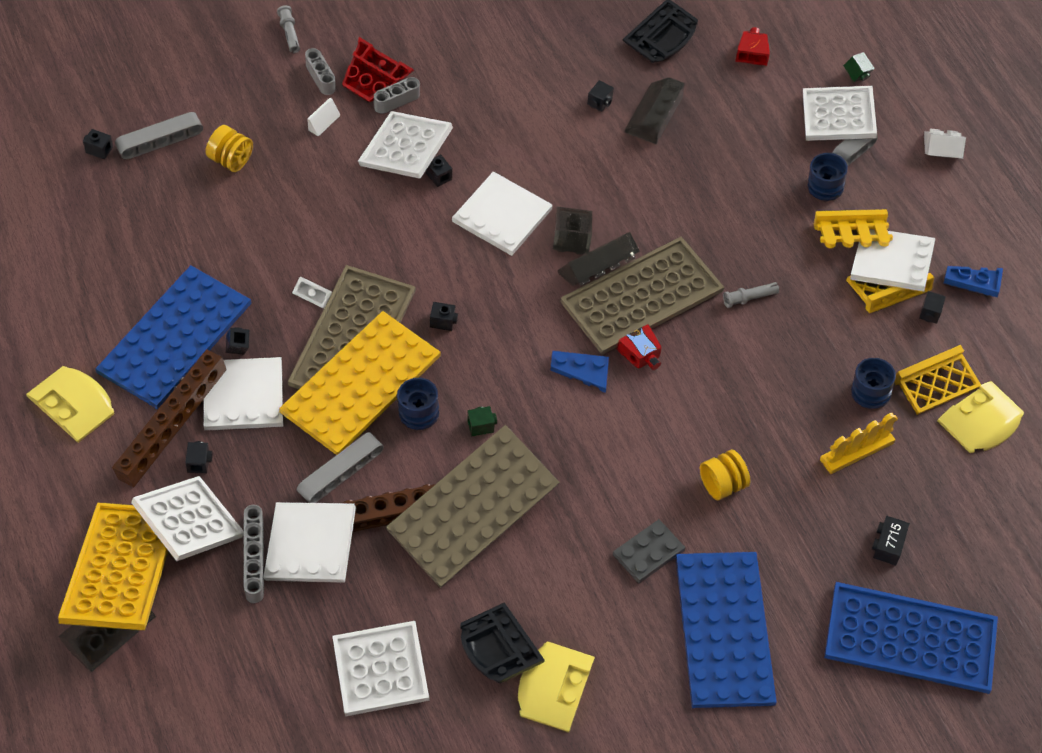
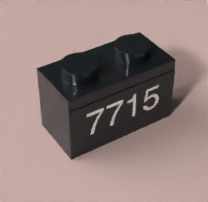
(890, 541)

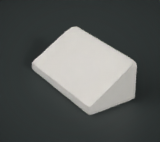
(323, 117)
(312, 292)

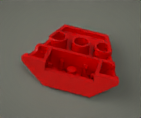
(372, 71)

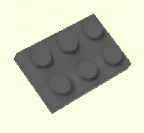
(648, 551)

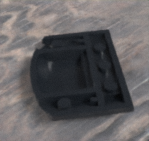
(662, 32)
(498, 644)

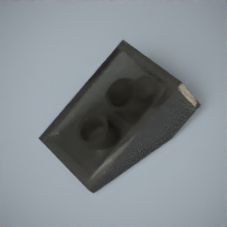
(572, 230)

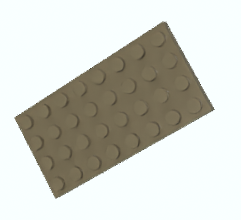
(641, 294)
(351, 307)
(472, 506)

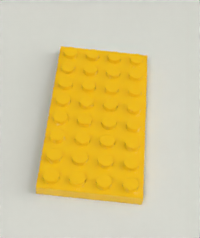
(359, 383)
(115, 571)

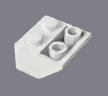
(944, 144)

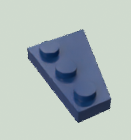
(980, 281)
(584, 367)

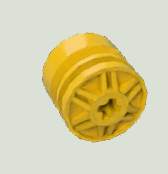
(229, 148)
(724, 474)

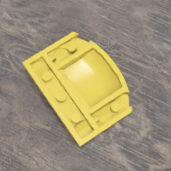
(73, 401)
(982, 418)
(554, 688)

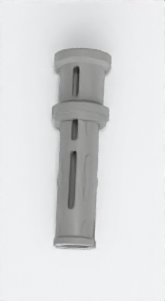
(287, 23)
(743, 296)

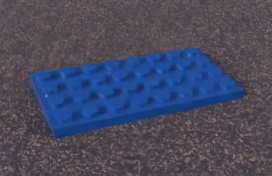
(173, 336)
(725, 630)
(912, 637)

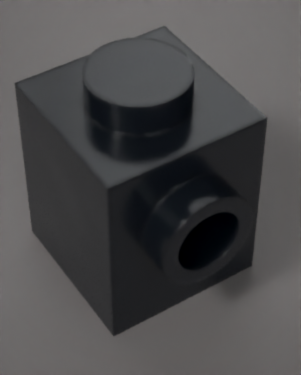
(600, 96)
(98, 144)
(439, 171)
(932, 307)
(443, 316)
(237, 341)
(198, 457)

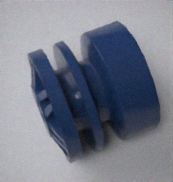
(827, 176)
(873, 383)
(418, 403)

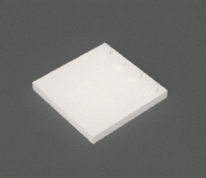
(839, 113)
(405, 144)
(502, 213)
(899, 264)
(246, 395)
(187, 518)
(310, 542)
(380, 668)

